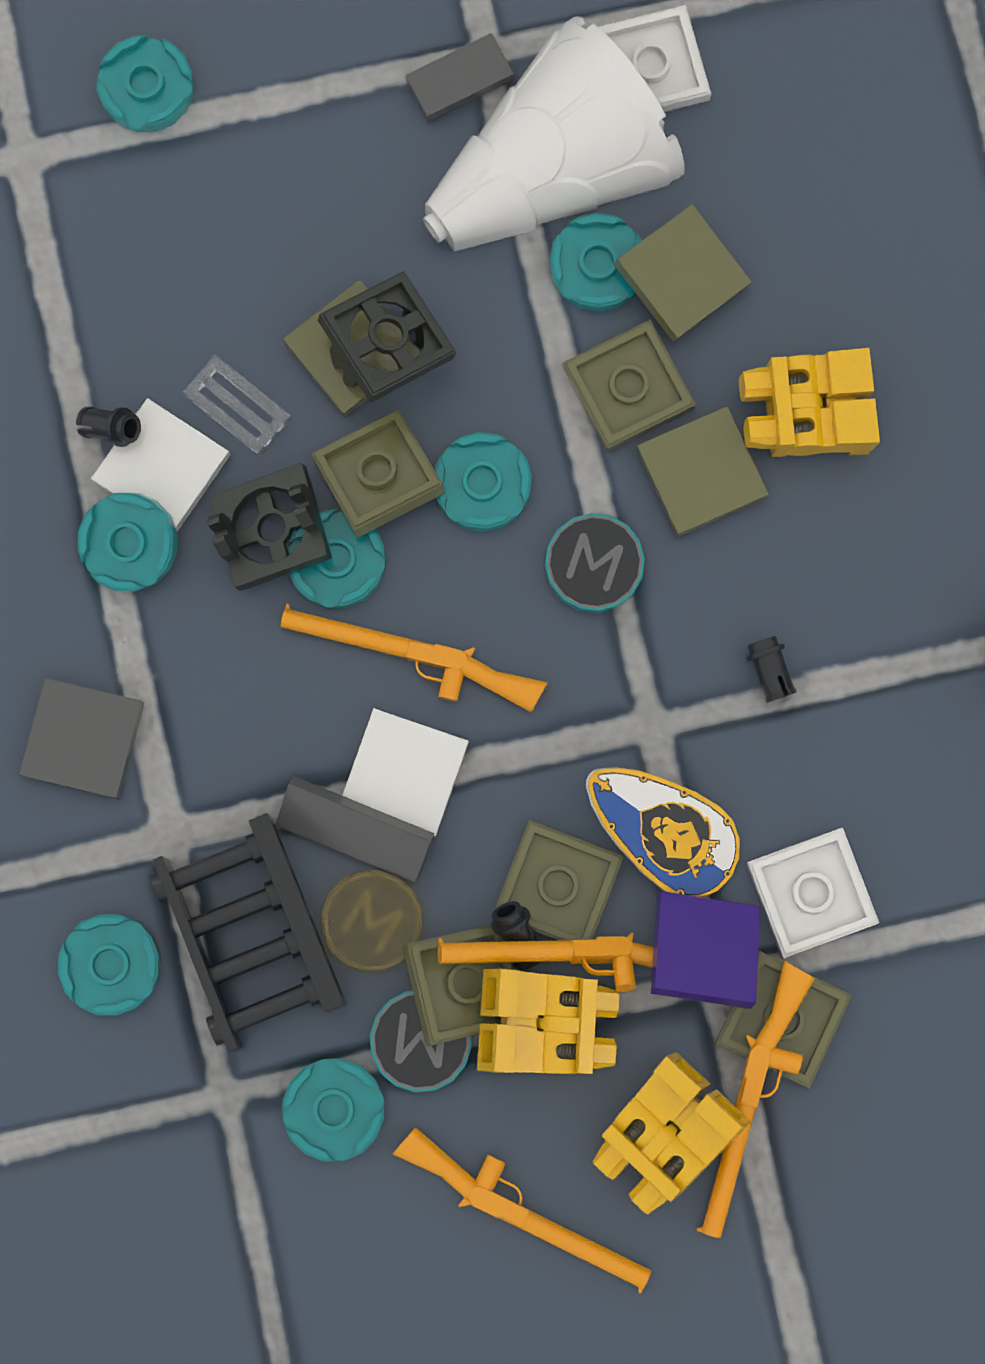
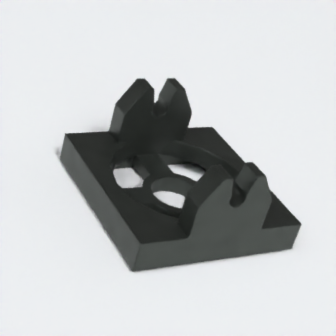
(416, 317)
(227, 507)

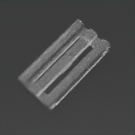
(269, 432)

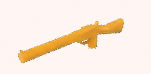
(457, 663)
(613, 950)
(762, 1054)
(479, 1193)

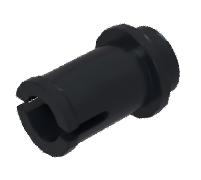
(117, 426)
(771, 668)
(512, 923)

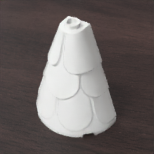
(557, 145)

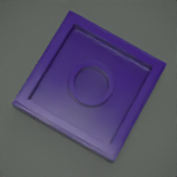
(705, 950)

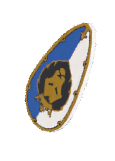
(666, 830)

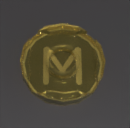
(371, 920)

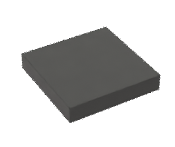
(81, 738)

